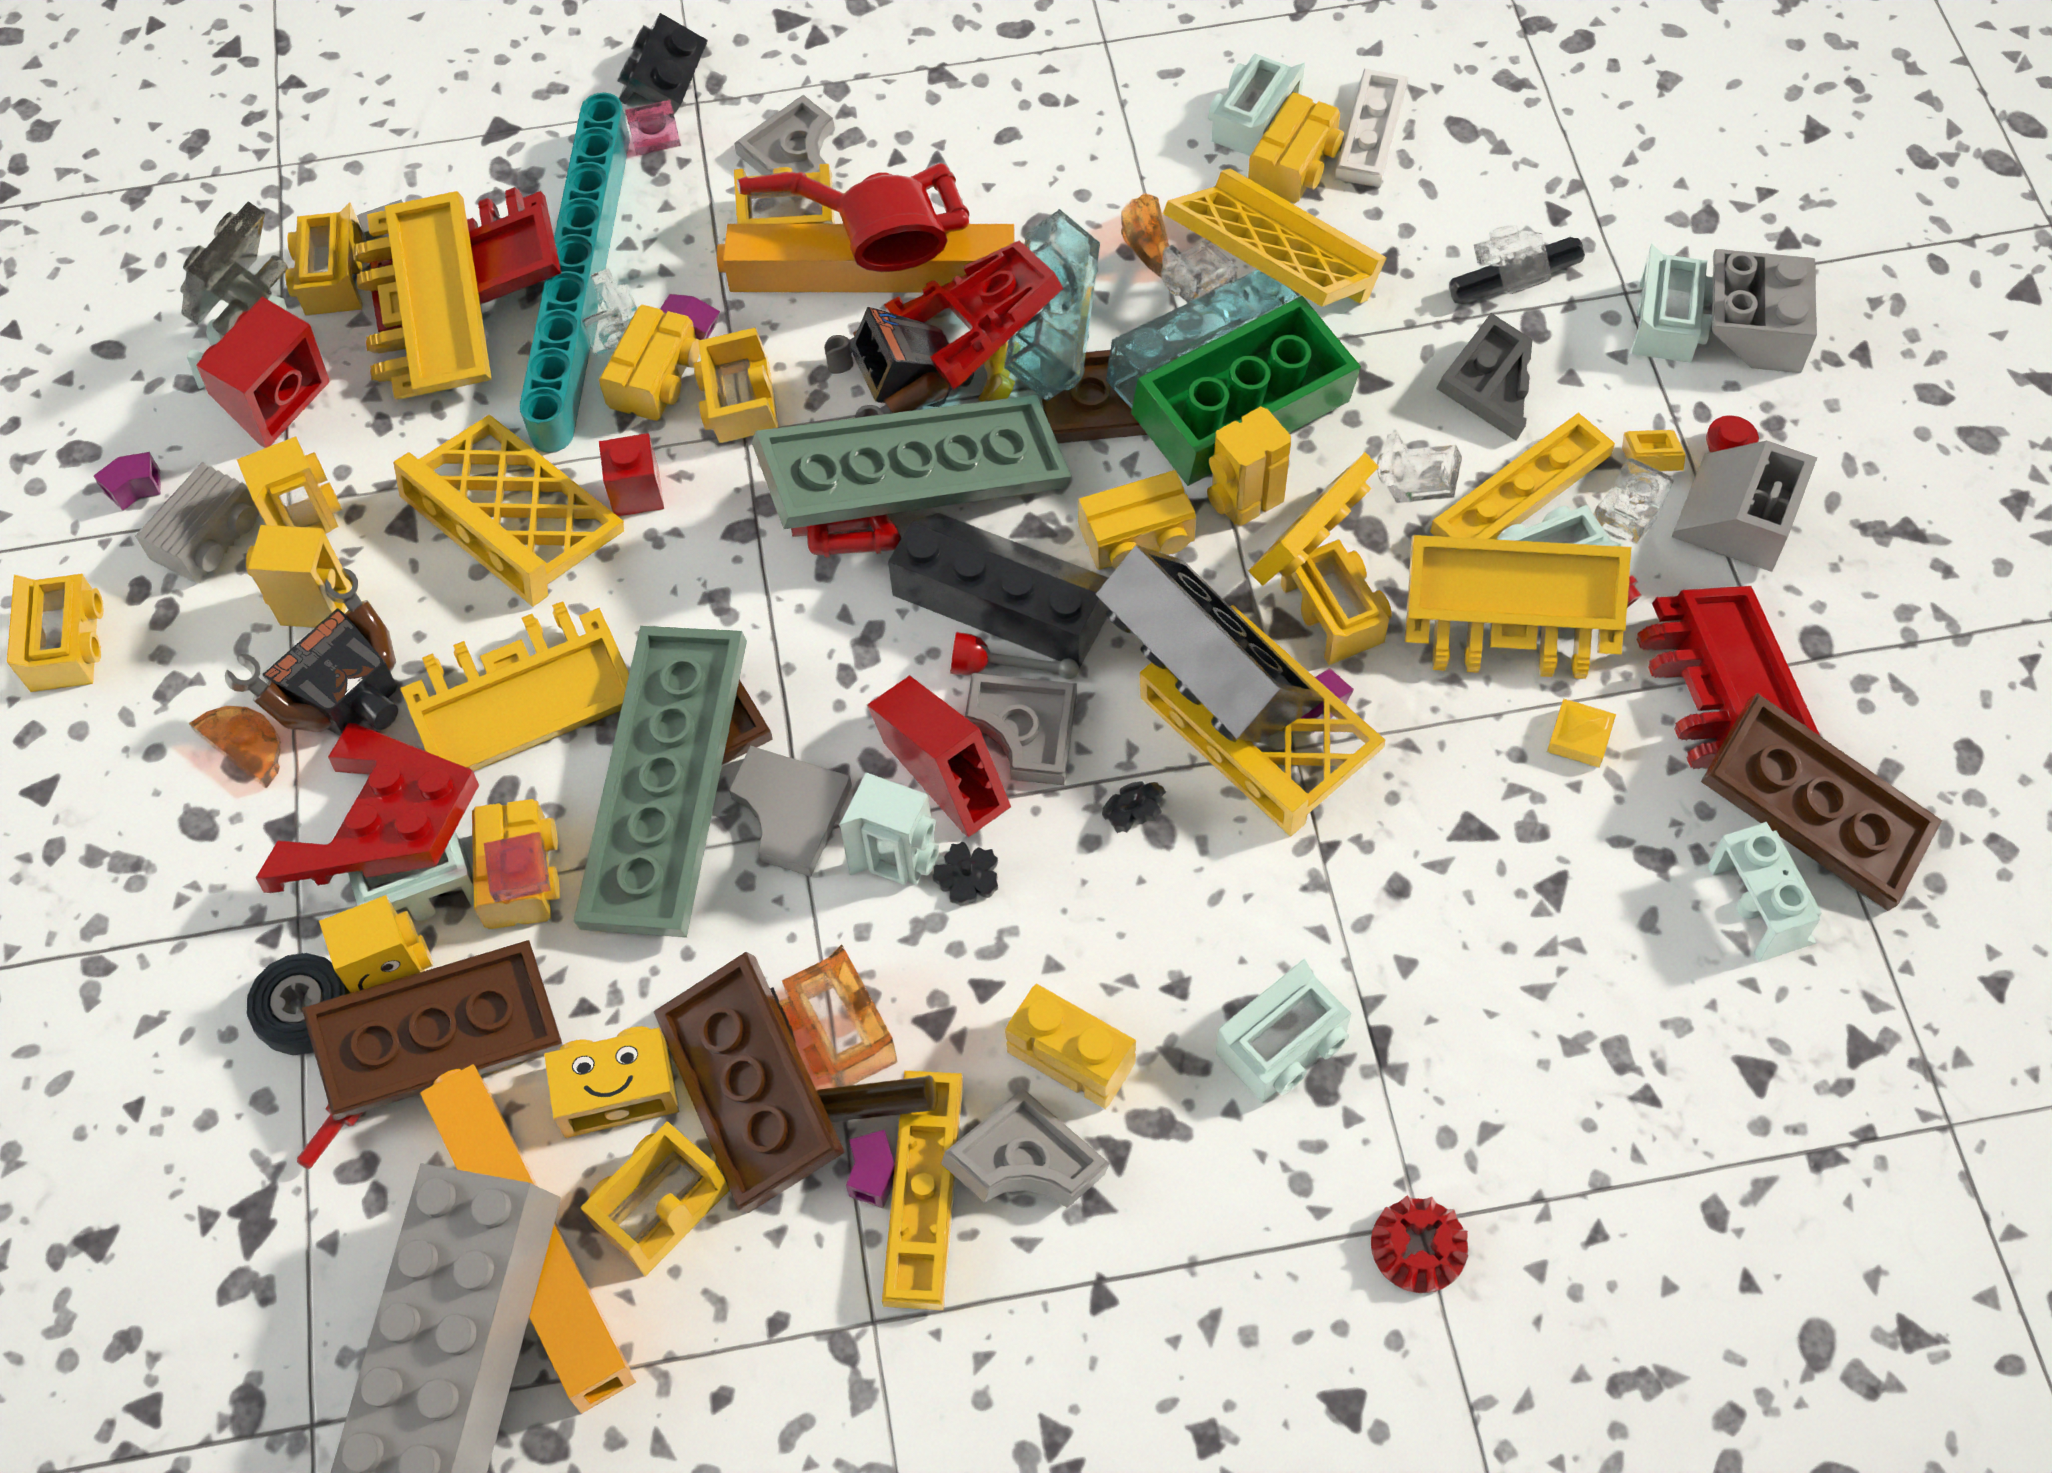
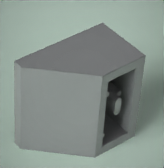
(1765, 307)
(1746, 501)

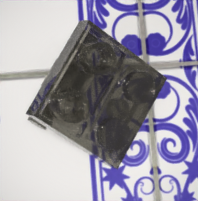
(223, 272)

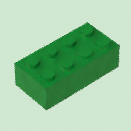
(1273, 362)

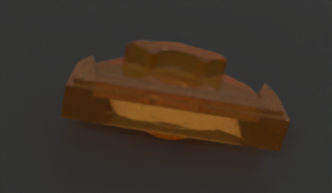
(1145, 230)
(243, 738)

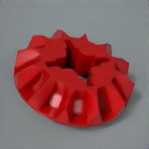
(1420, 1271)

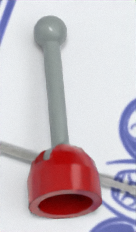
(972, 656)

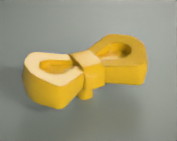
(998, 383)

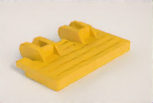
(429, 293)
(1516, 591)
(522, 695)

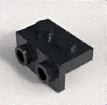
(663, 63)

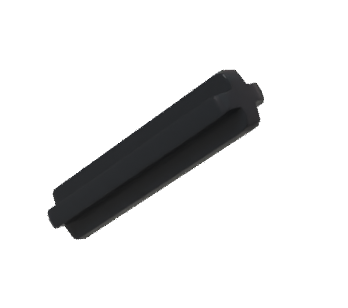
(1488, 279)

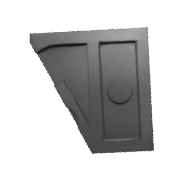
(1492, 376)

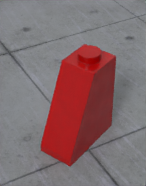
(941, 753)

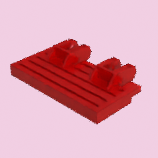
(505, 250)
(1725, 660)

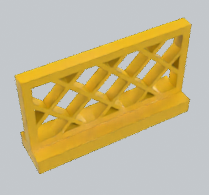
(1279, 239)
(484, 538)
(1257, 771)

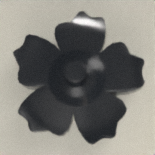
(1135, 802)
(967, 874)

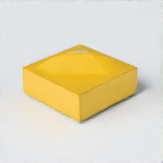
(1655, 448)
(1581, 733)

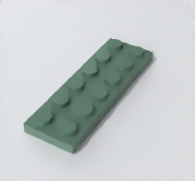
(909, 460)
(661, 782)

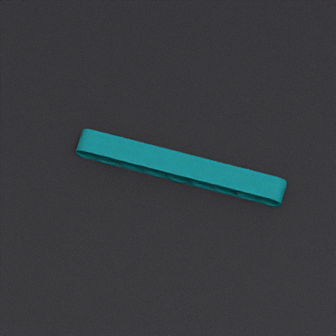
(582, 243)

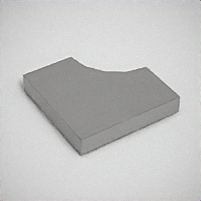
(788, 139)
(1029, 722)
(793, 804)
(1025, 1150)

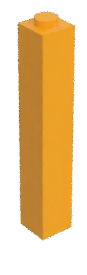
(821, 259)
(563, 1304)

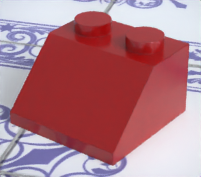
(264, 370)

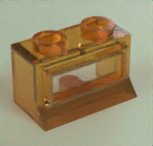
(838, 1020)

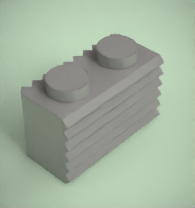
(199, 523)

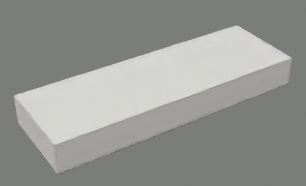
(1371, 128)

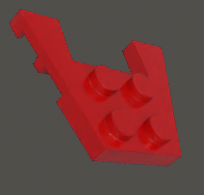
(991, 300)
(395, 822)

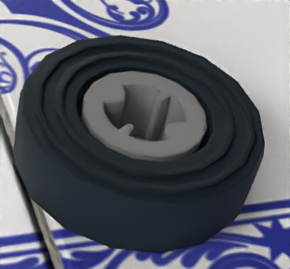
(275, 989)

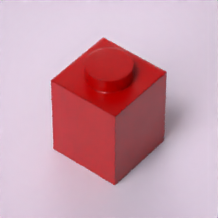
(631, 474)

